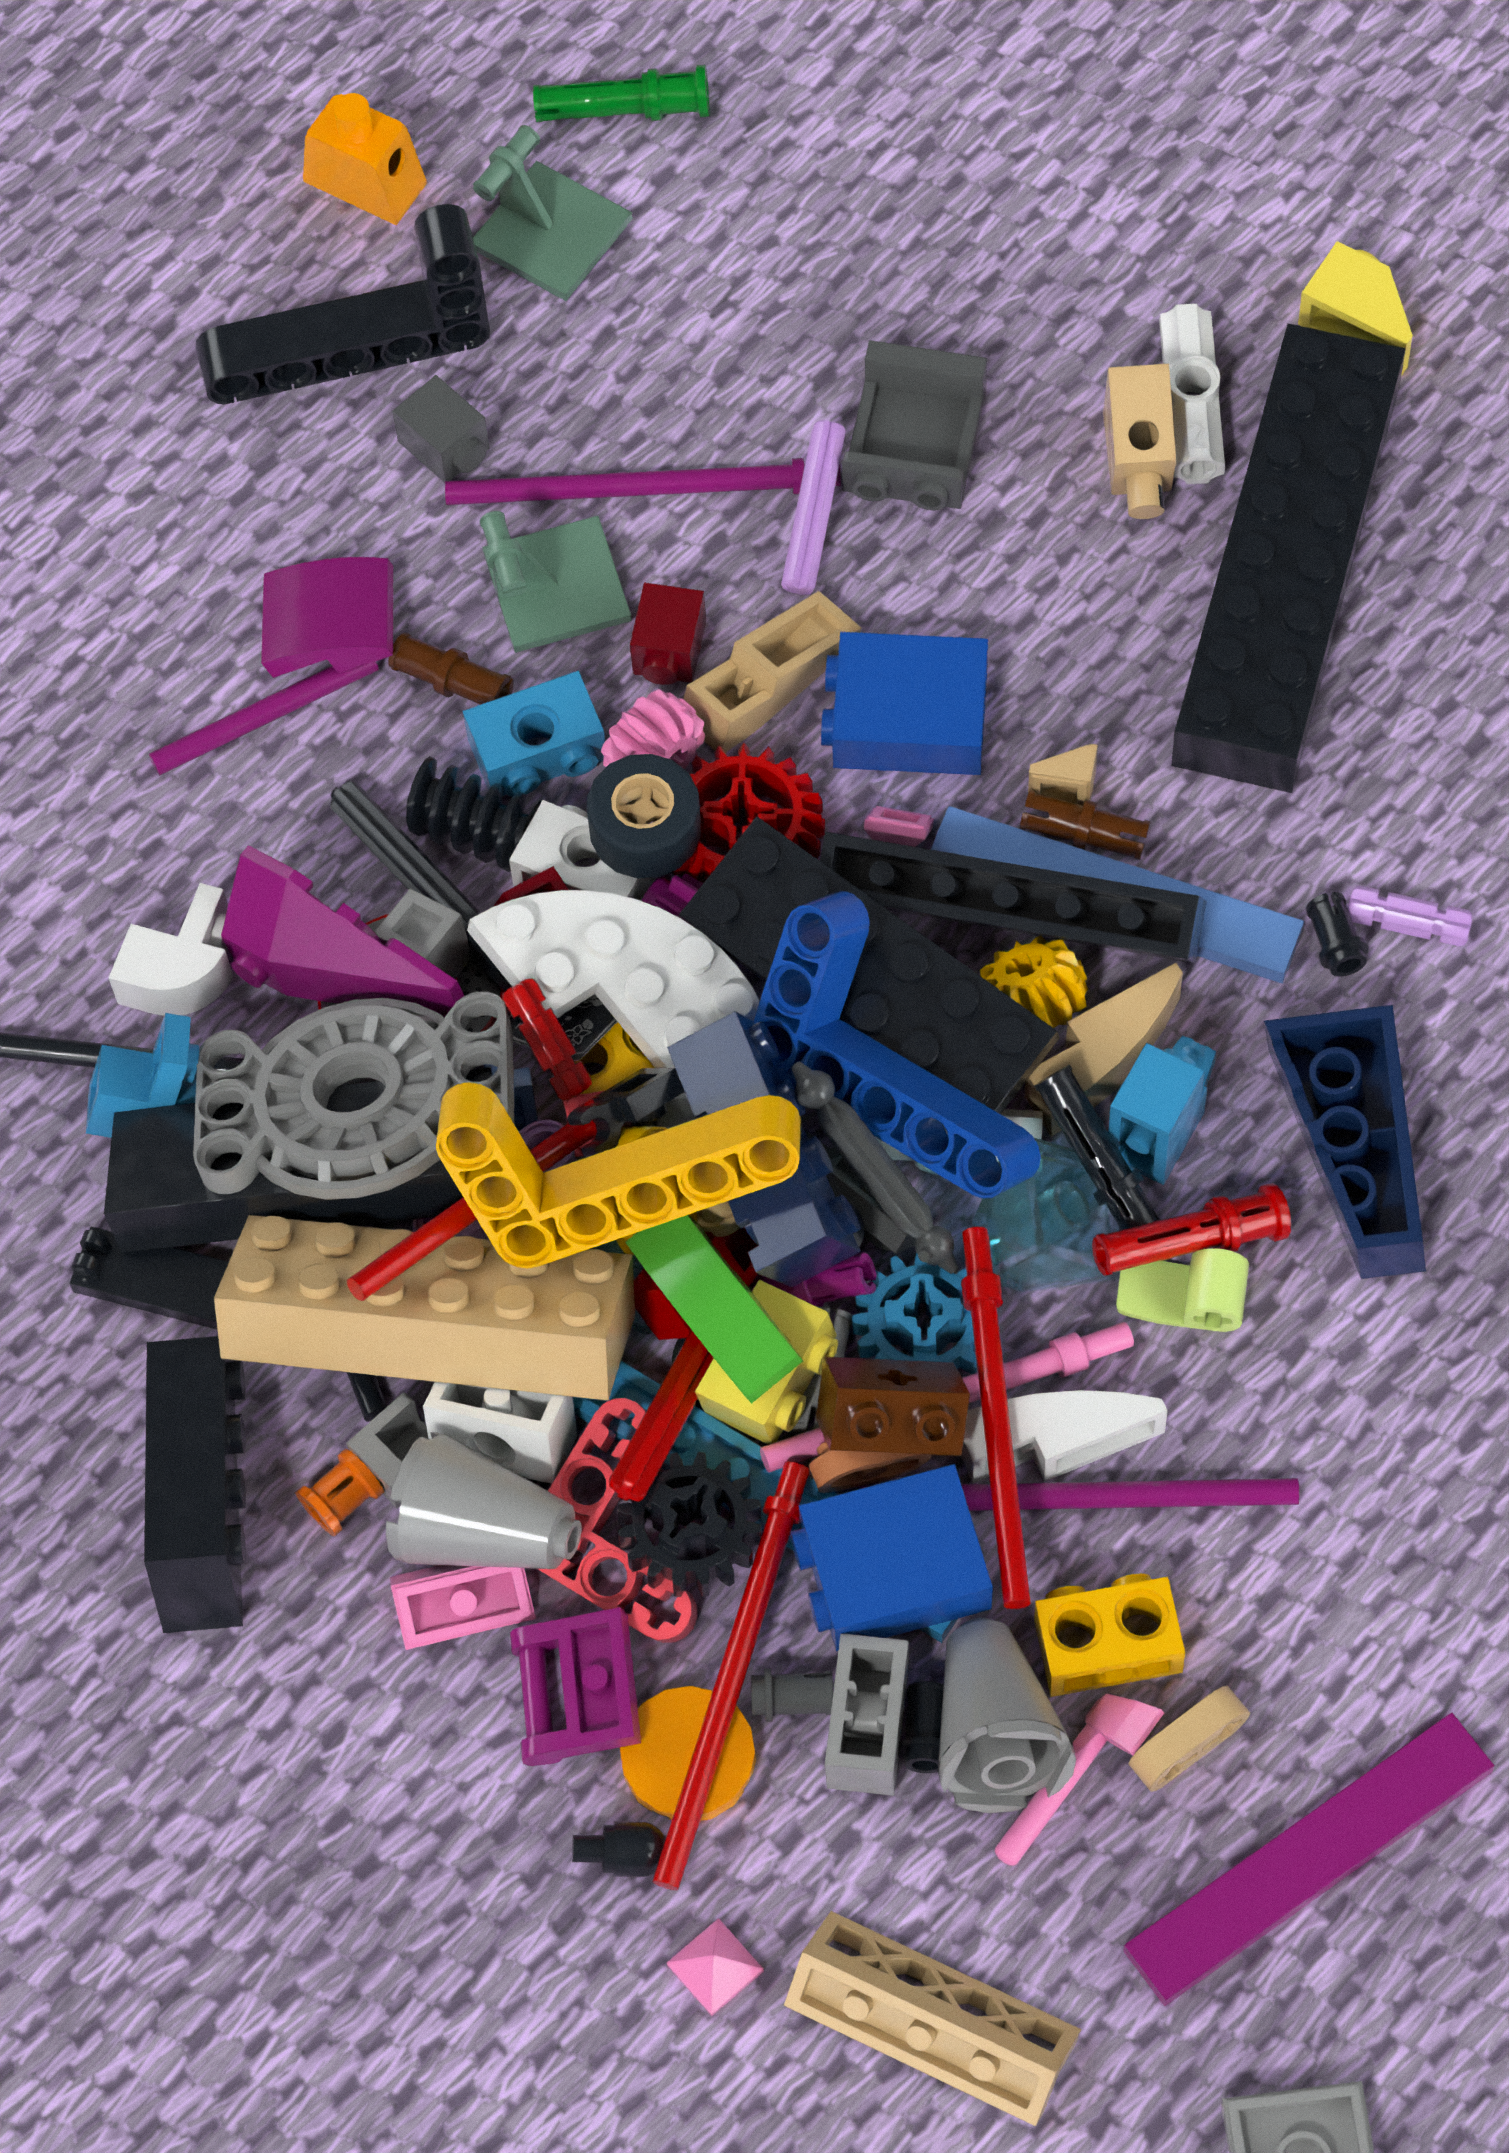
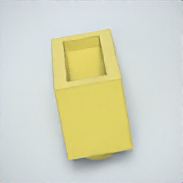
(1356, 299)

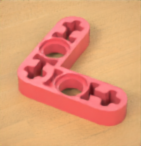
(594, 1518)

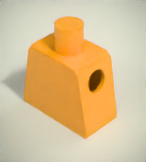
(363, 158)

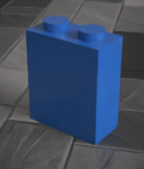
(907, 703)
(893, 1557)

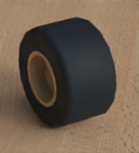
(630, 797)

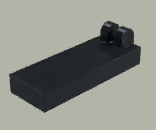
(151, 1280)

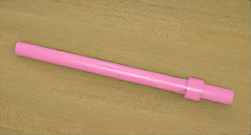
(1064, 1356)

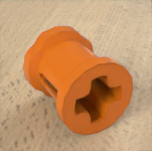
(321, 1498)

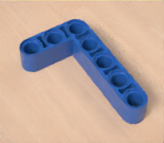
(808, 1030)

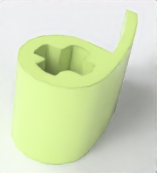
(1196, 1295)

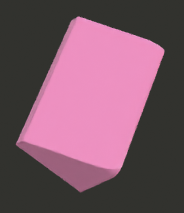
(459, 1601)

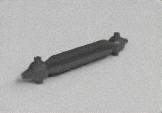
(874, 1167)

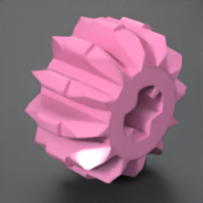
(658, 727)

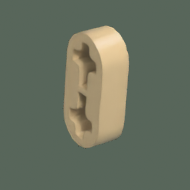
(1189, 1738)

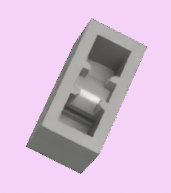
(867, 1714)

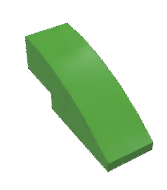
(715, 1304)

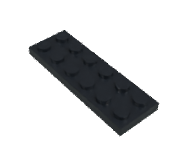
(904, 985)

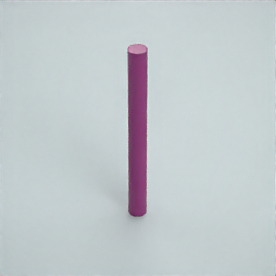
(255, 716)

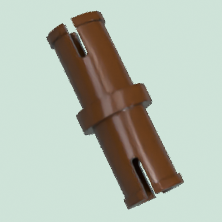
(448, 670)
(1084, 824)

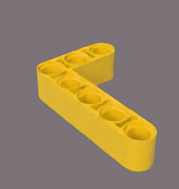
(612, 1193)

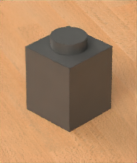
(441, 430)

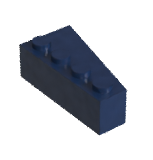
(1356, 1129)
(793, 1222)

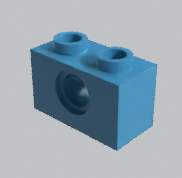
(549, 710)

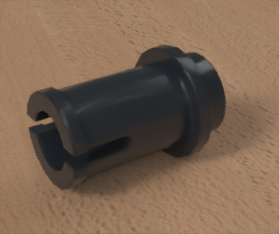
(1341, 946)
(923, 1727)

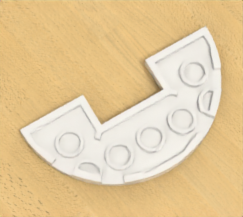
(637, 958)

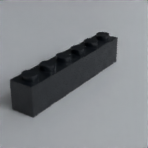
(1020, 897)

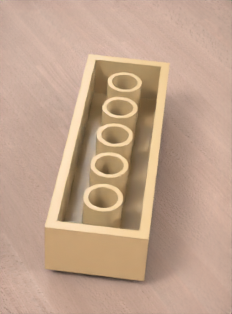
(443, 1320)

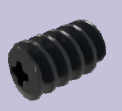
(465, 816)

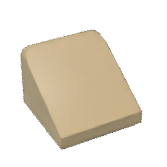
(1066, 775)

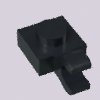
(635, 1099)

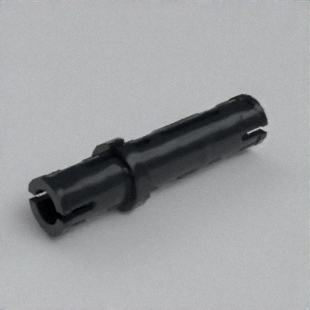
(1096, 1150)

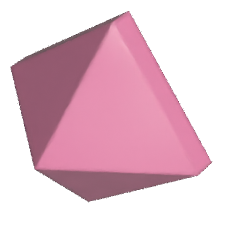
(898, 826)
(715, 1967)

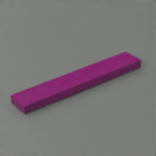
(1308, 1859)

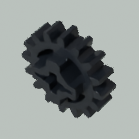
(698, 1550)

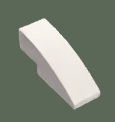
(1067, 1429)

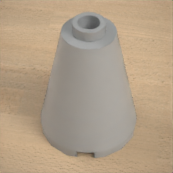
(475, 1512)
(997, 1723)

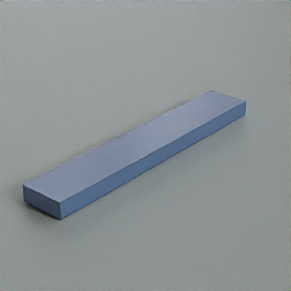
(1231, 929)

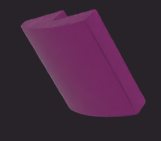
(329, 613)

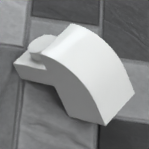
(176, 972)

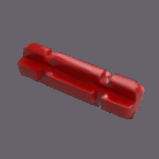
(547, 1039)

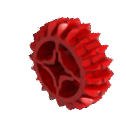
(740, 779)

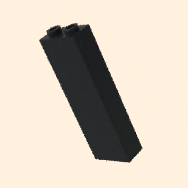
(162, 1203)

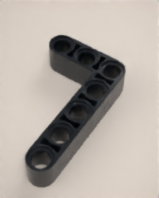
(358, 330)

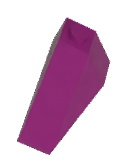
(313, 953)

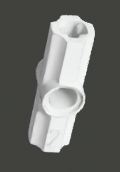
(1190, 352)

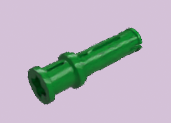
(650, 95)

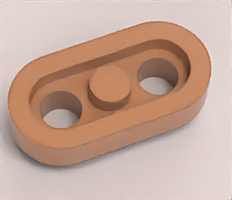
(852, 1469)

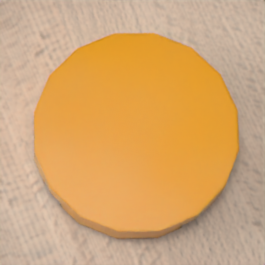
(668, 1738)

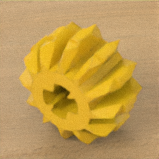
(1041, 979)

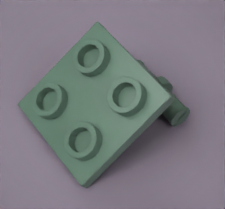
(545, 222)
(553, 581)

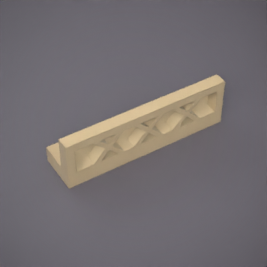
(926, 2023)

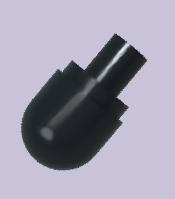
(623, 1849)

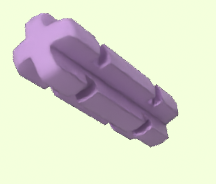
(1409, 915)

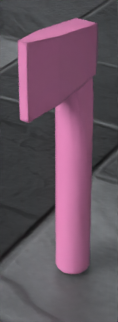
(1111, 1719)

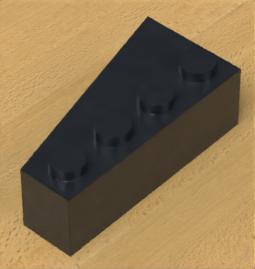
(194, 1484)

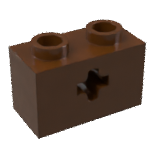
(892, 1406)

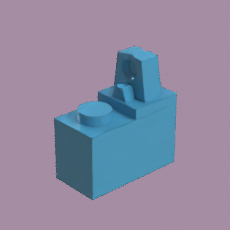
(1161, 1106)

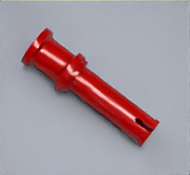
(1218, 1226)

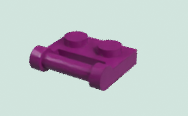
(595, 1684)

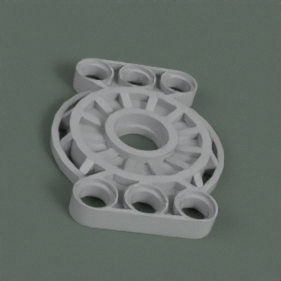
(298, 1070)

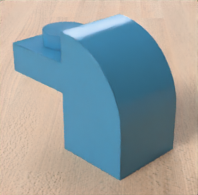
(142, 1079)

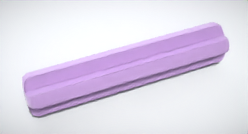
(813, 507)

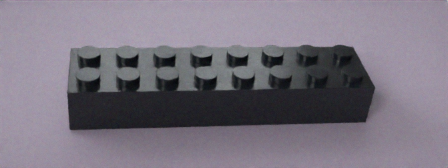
(1288, 559)

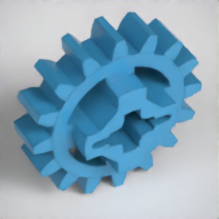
(894, 1321)

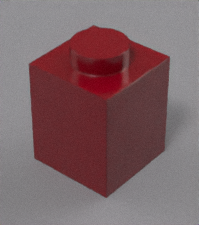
(668, 633)

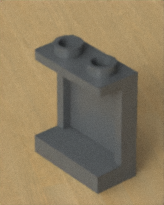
(915, 426)

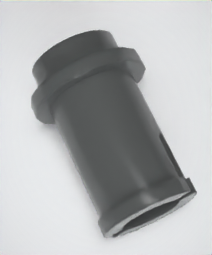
(791, 1694)

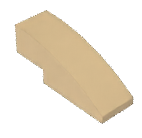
(767, 670)
(1109, 1039)

